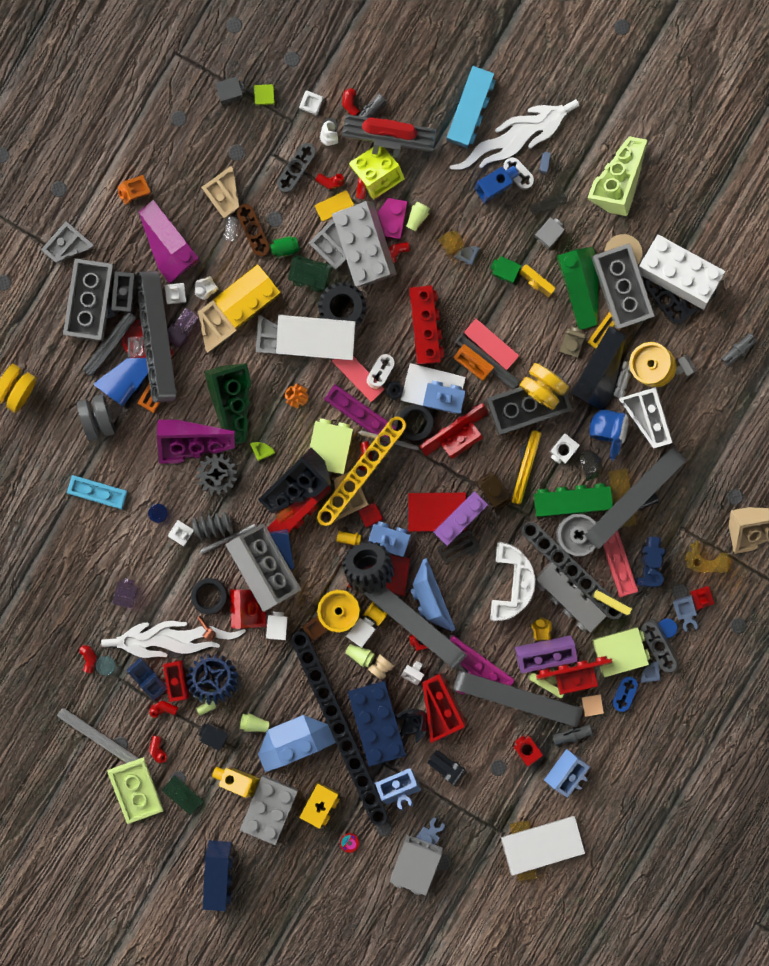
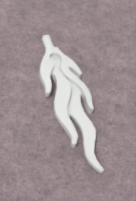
(523, 128)
(161, 636)

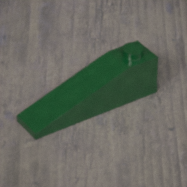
(230, 397)

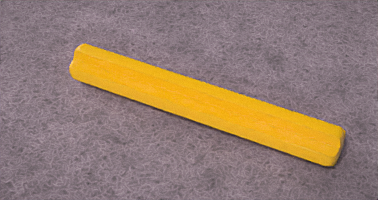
(526, 467)

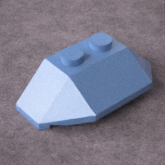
(430, 597)
(294, 741)

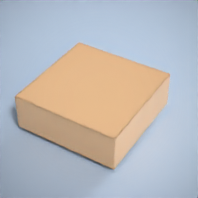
(592, 705)

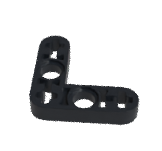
(680, 306)

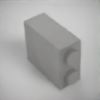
(416, 865)

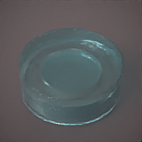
(105, 665)

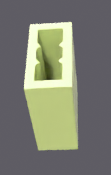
(332, 444)
(624, 649)

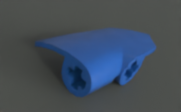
(123, 379)

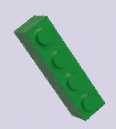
(572, 501)

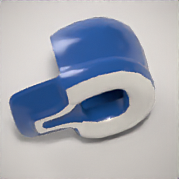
(610, 427)

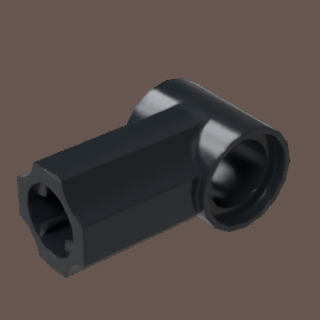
(450, 770)

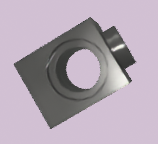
(230, 90)

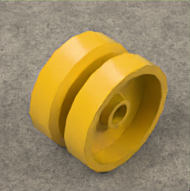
(645, 356)
(545, 385)
(16, 388)
(349, 607)

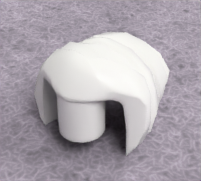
(328, 135)
(205, 288)

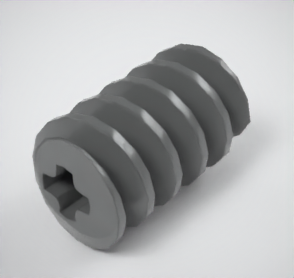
(212, 526)

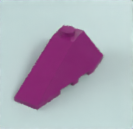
(167, 245)
(186, 439)

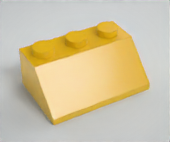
(247, 297)

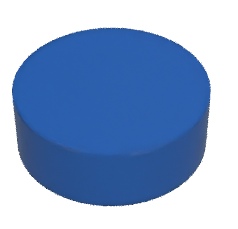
(669, 627)

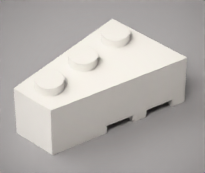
(649, 416)

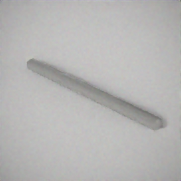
(386, 439)
(229, 538)

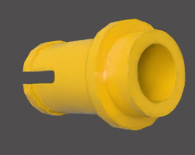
(349, 538)

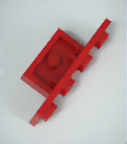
(458, 435)
(301, 509)
(575, 678)

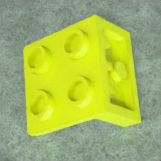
(377, 171)

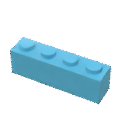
(470, 107)

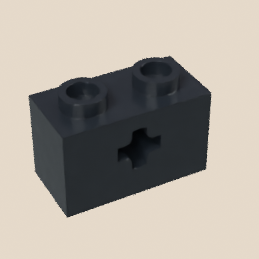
(213, 735)

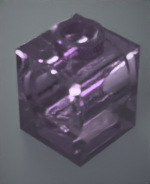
(125, 593)

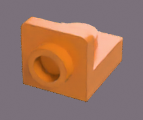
(133, 189)

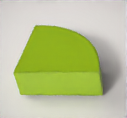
(262, 450)

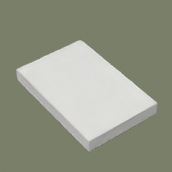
(417, 381)

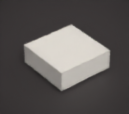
(311, 103)

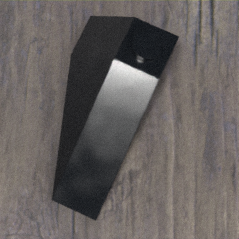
(600, 375)
(302, 480)

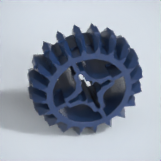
(205, 683)

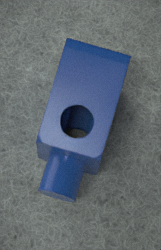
(489, 187)

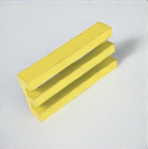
(612, 603)

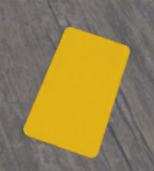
(334, 204)

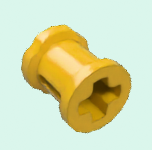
(375, 613)

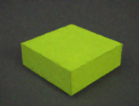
(264, 94)

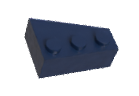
(217, 876)

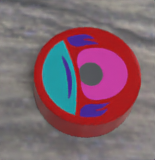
(349, 842)

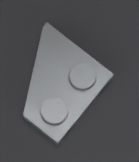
(66, 243)
(329, 246)
(266, 336)

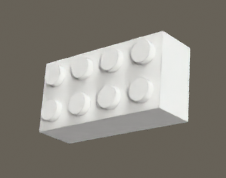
(680, 272)

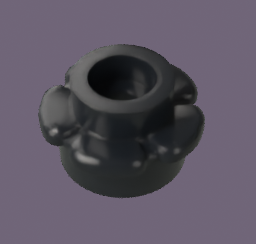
(398, 390)

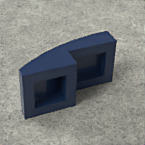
(147, 679)

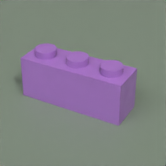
(460, 518)
(546, 654)

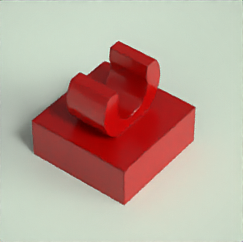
(702, 597)

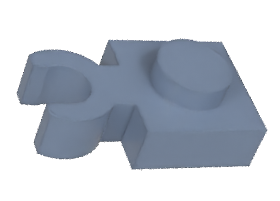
(685, 610)
(429, 835)

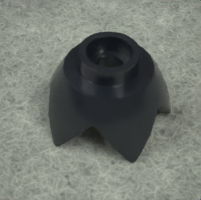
(414, 723)

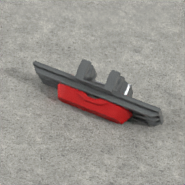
(388, 134)

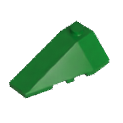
(581, 285)

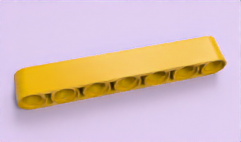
(354, 477)

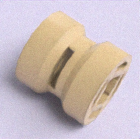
(381, 667)

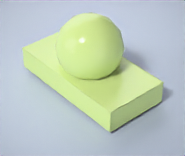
(548, 683)

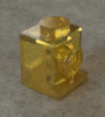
(451, 242)

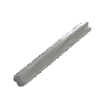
(96, 736)

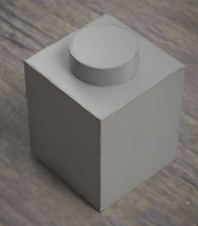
(550, 232)

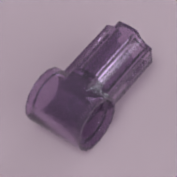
(179, 330)

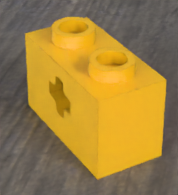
(311, 814)

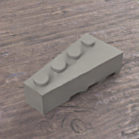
(570, 597)

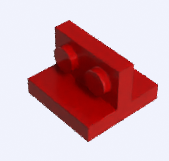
(246, 610)

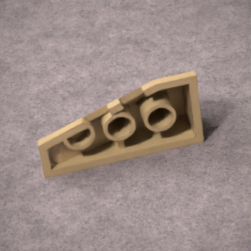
(748, 528)

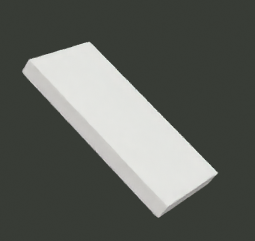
(315, 337)
(542, 845)

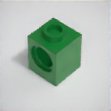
(505, 269)

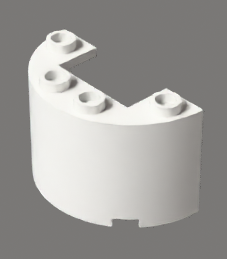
(522, 585)

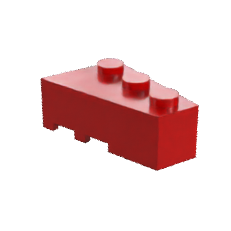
(442, 708)

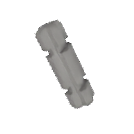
(622, 380)

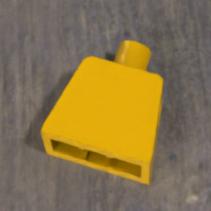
(243, 784)

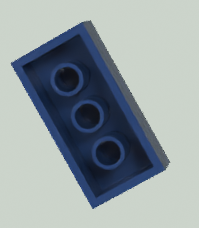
(376, 723)

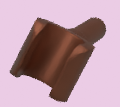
(209, 634)

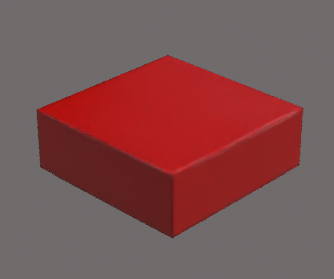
(370, 515)

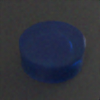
(158, 513)

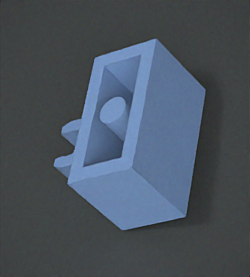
(443, 397)
(394, 540)
(567, 773)
(398, 788)

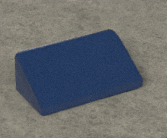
(282, 541)

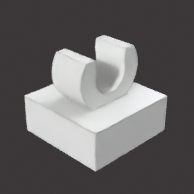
(175, 293)
(180, 533)
(412, 673)

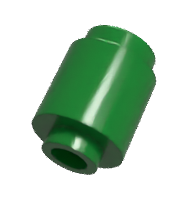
(284, 247)

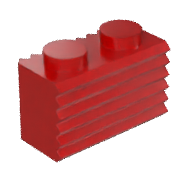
(175, 681)

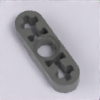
(308, 159)
(671, 656)

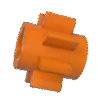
(296, 396)

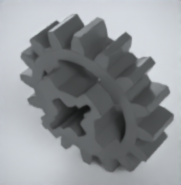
(216, 465)

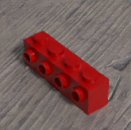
(424, 325)

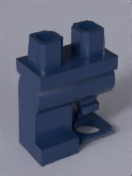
(651, 562)

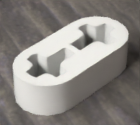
(521, 170)
(377, 369)

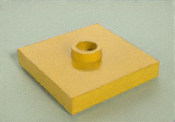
(537, 281)

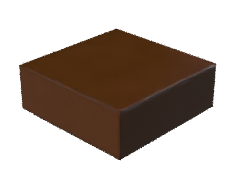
(314, 628)

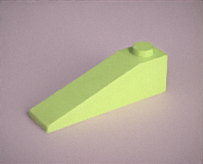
(618, 182)

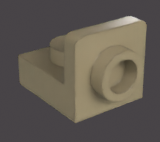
(572, 342)

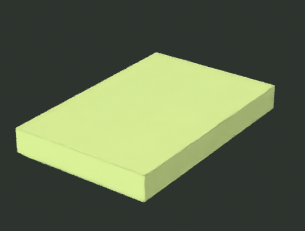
(135, 790)

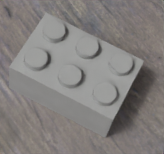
(268, 809)

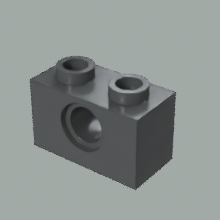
(123, 292)

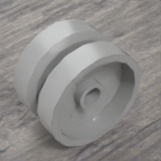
(566, 532)

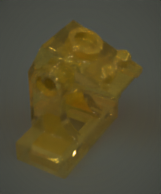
(720, 564)

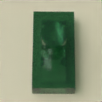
(182, 795)

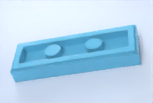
(97, 492)

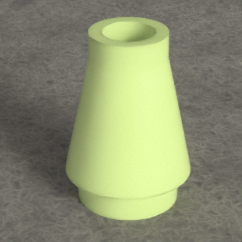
(417, 216)
(361, 655)
(251, 723)

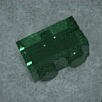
(310, 273)

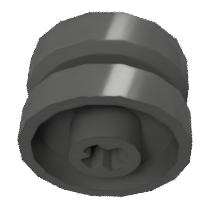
(94, 418)

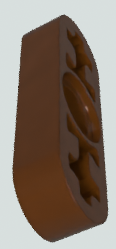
(242, 219)

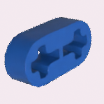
(629, 695)

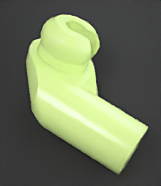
(204, 708)

